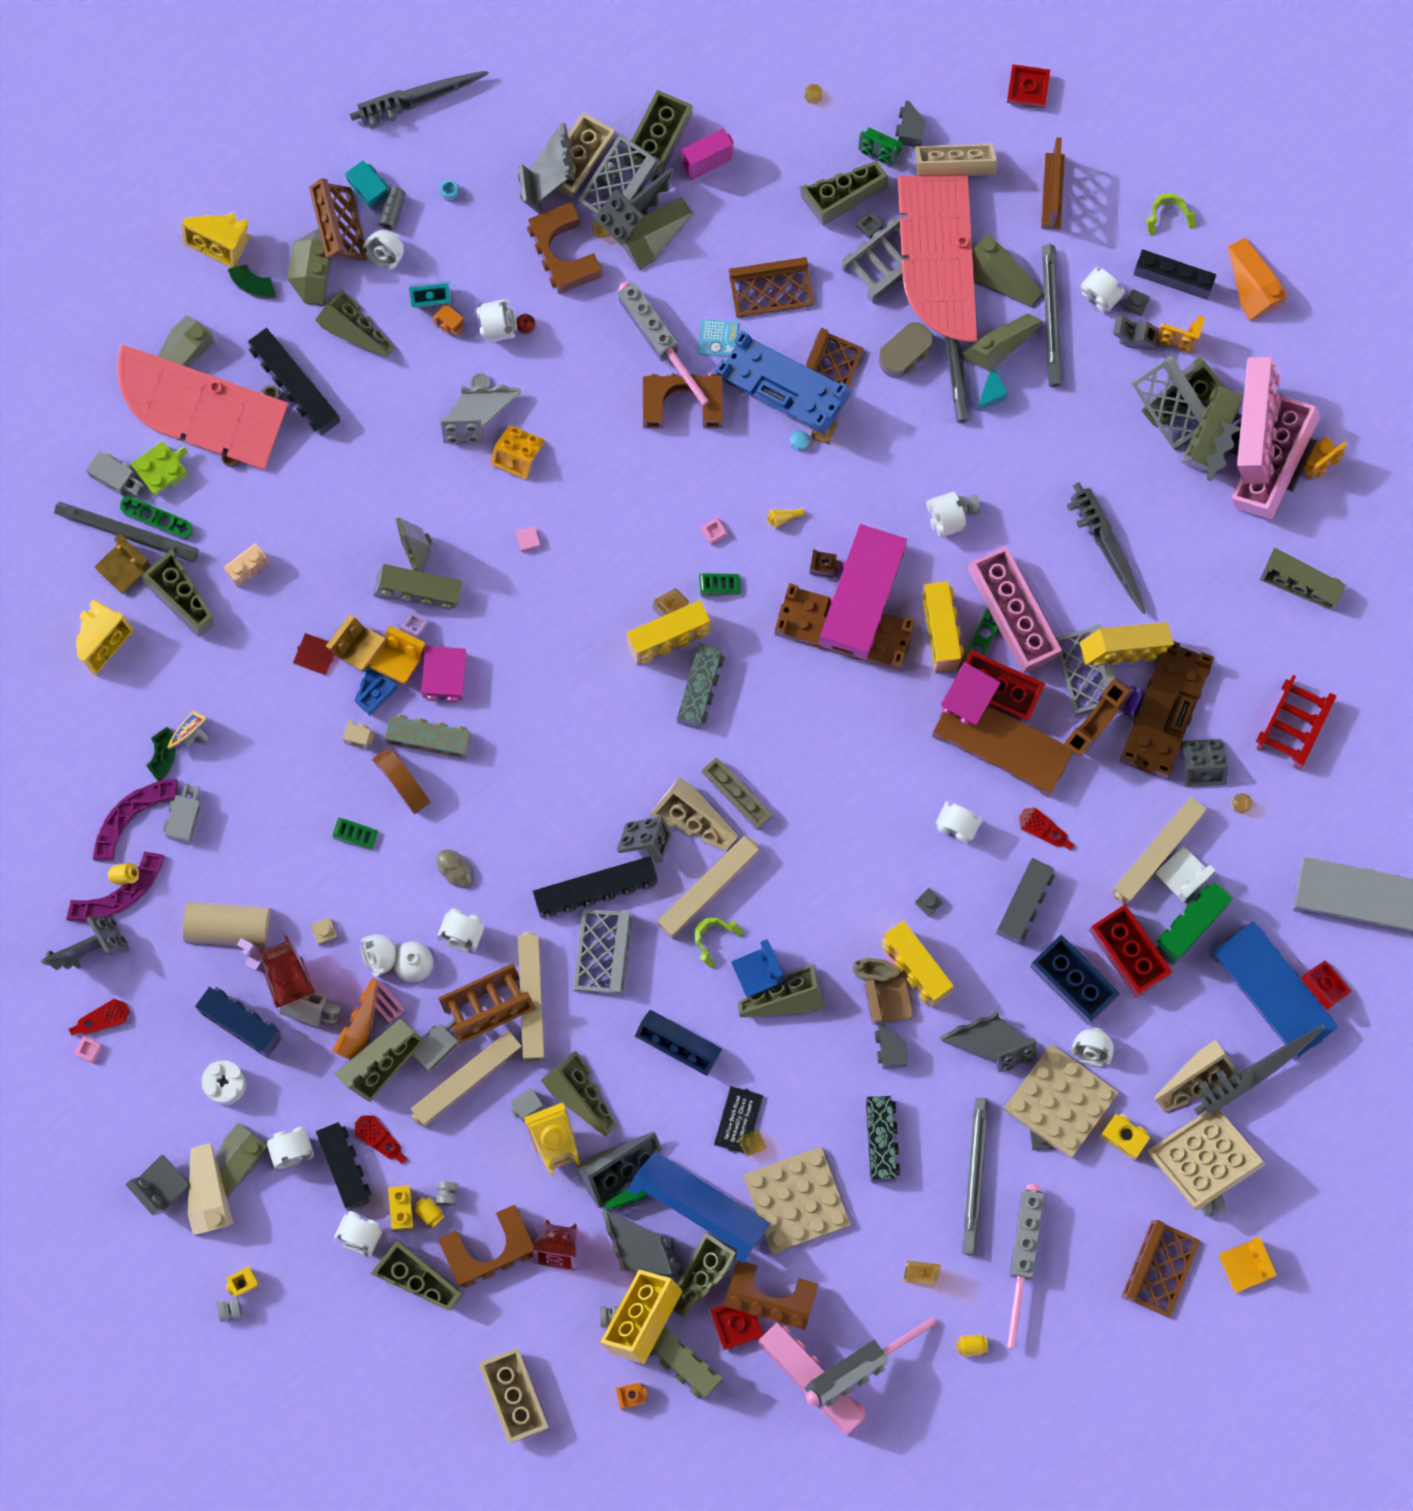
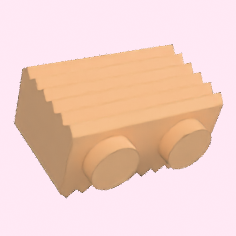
(246, 565)

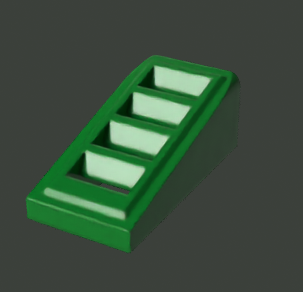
(703, 577)
(350, 824)
(625, 1198)

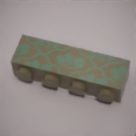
(428, 737)

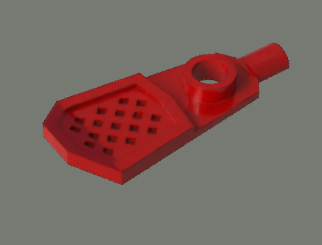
(1046, 830)
(99, 1019)
(381, 1140)

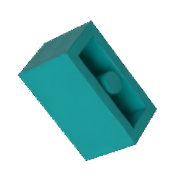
(367, 184)
(430, 293)

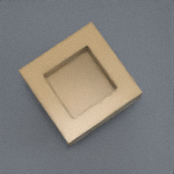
(324, 931)

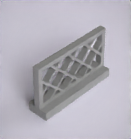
(635, 185)
(1186, 391)
(1106, 671)
(620, 948)

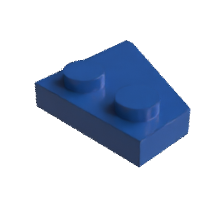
(374, 691)

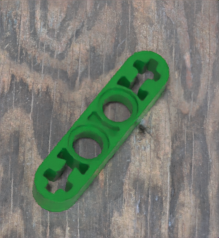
(157, 515)
(980, 640)

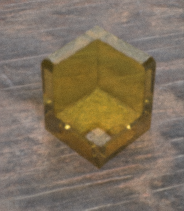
(827, 438)

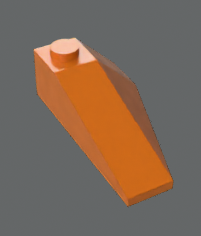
(1256, 283)
(358, 1035)

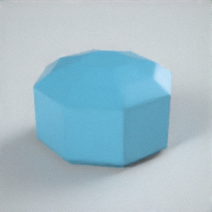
(449, 189)
(799, 440)

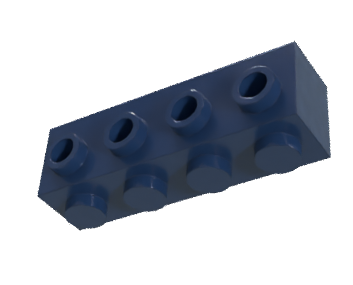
(678, 1042)

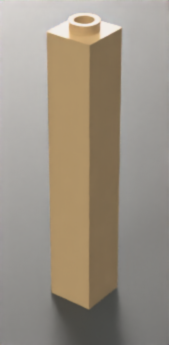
(1158, 851)
(708, 886)
(531, 981)
(465, 1079)

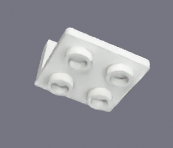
(1184, 874)

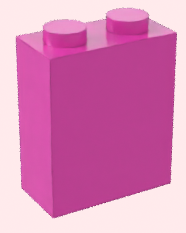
(707, 154)
(444, 673)
(969, 694)

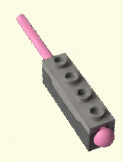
(655, 332)
(1024, 1250)
(856, 1369)

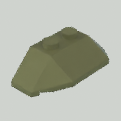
(309, 269)

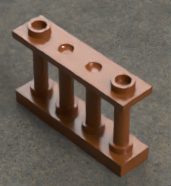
(493, 1017)

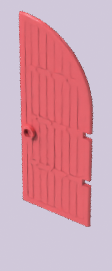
(939, 250)
(200, 405)

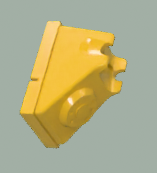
(218, 236)
(100, 635)
(553, 1137)

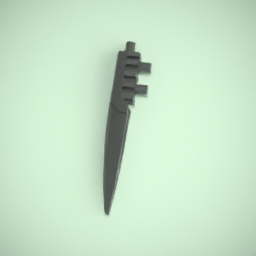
(409, 98)
(1105, 539)
(1236, 1085)

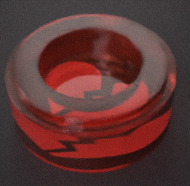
(525, 324)

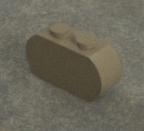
(905, 350)

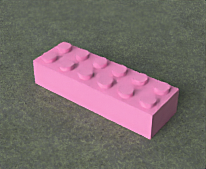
(1258, 420)
(1293, 431)
(1014, 609)
(802, 1369)

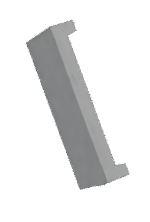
(1355, 894)

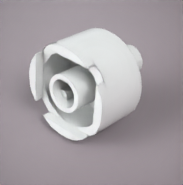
(1101, 289)
(497, 320)
(946, 514)
(958, 822)
(461, 931)
(216, 1073)
(290, 1148)
(358, 1234)

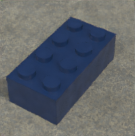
(1074, 979)
(238, 1022)

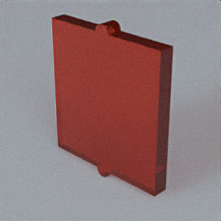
(314, 654)

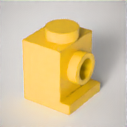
(245, 1274)

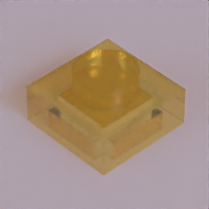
(752, 1142)

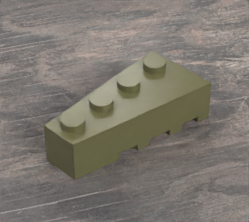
(1221, 408)
(412, 1273)

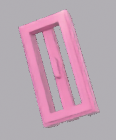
(389, 1007)

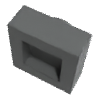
(869, 224)
(1137, 302)
(929, 902)
(1038, 1142)

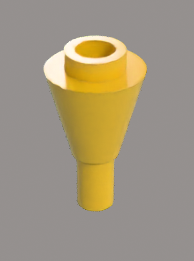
(779, 517)

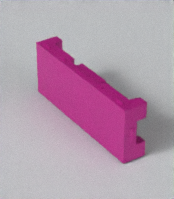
(863, 591)

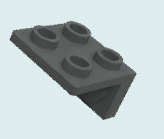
(1204, 762)
(646, 834)
(158, 1185)

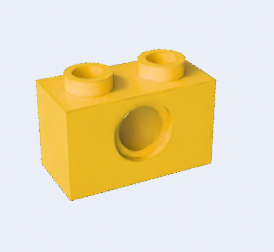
(1130, 1147)
(401, 1208)

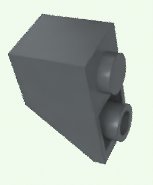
(911, 127)
(892, 1049)

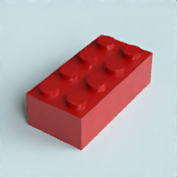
(1016, 690)
(1130, 951)

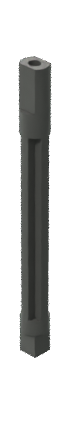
(1052, 315)
(957, 379)
(127, 531)
(975, 1177)

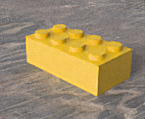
(942, 626)
(669, 632)
(1126, 644)
(917, 964)
(641, 1316)

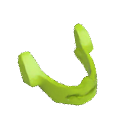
(1166, 199)
(702, 928)

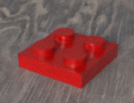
(1028, 86)
(1326, 984)
(735, 1326)

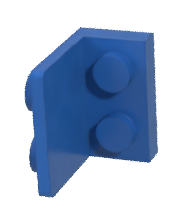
(758, 970)

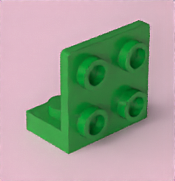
(879, 146)

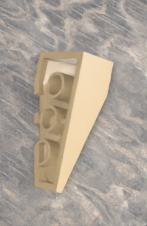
(689, 811)
(206, 1198)

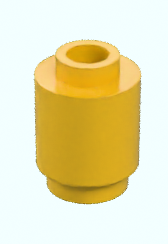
(123, 874)
(429, 1211)
(972, 1345)

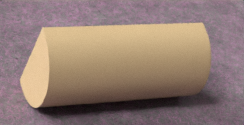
(588, 142)
(956, 160)
(225, 924)
(513, 1396)

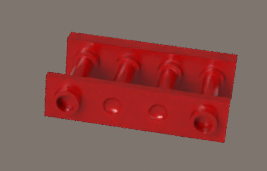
(1307, 738)

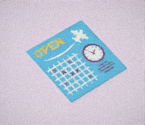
(717, 337)

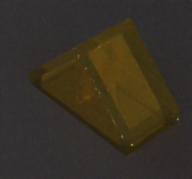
(669, 602)
(922, 1273)

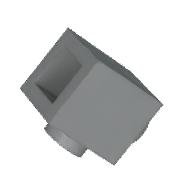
(526, 1104)

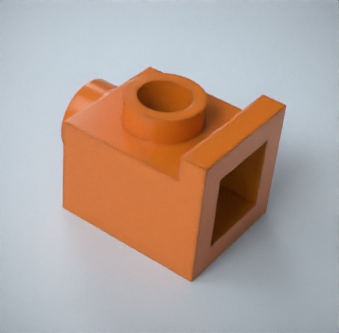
(449, 320)
(625, 1402)

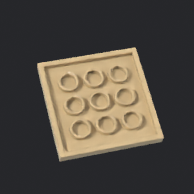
(1060, 1101)
(1205, 1158)
(797, 1200)

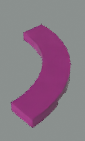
(128, 809)
(121, 898)

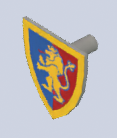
(189, 731)

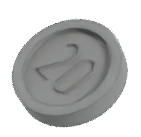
(480, 379)

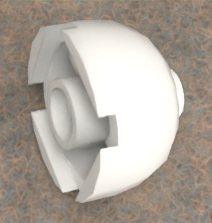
(384, 248)
(378, 953)
(413, 962)
(1093, 1047)

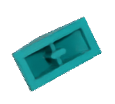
(993, 391)

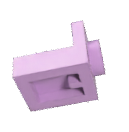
(414, 624)
(254, 958)

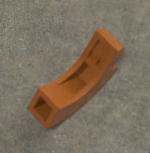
(402, 780)

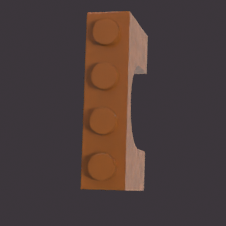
(564, 274)
(658, 388)
(1089, 731)
(468, 1270)
(747, 1298)

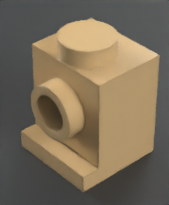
(358, 735)

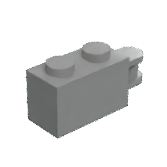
(114, 474)
(183, 815)
(312, 1009)
(436, 1046)

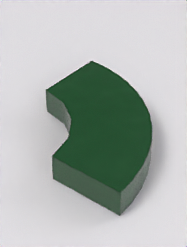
(250, 283)
(163, 757)

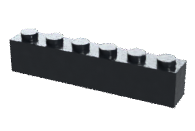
(293, 381)
(595, 886)

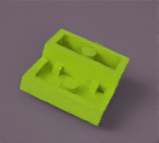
(160, 467)

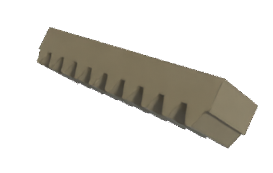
(736, 793)

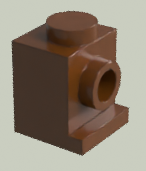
(819, 568)

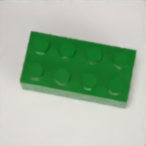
(1197, 918)

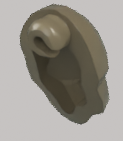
(454, 868)
(875, 969)

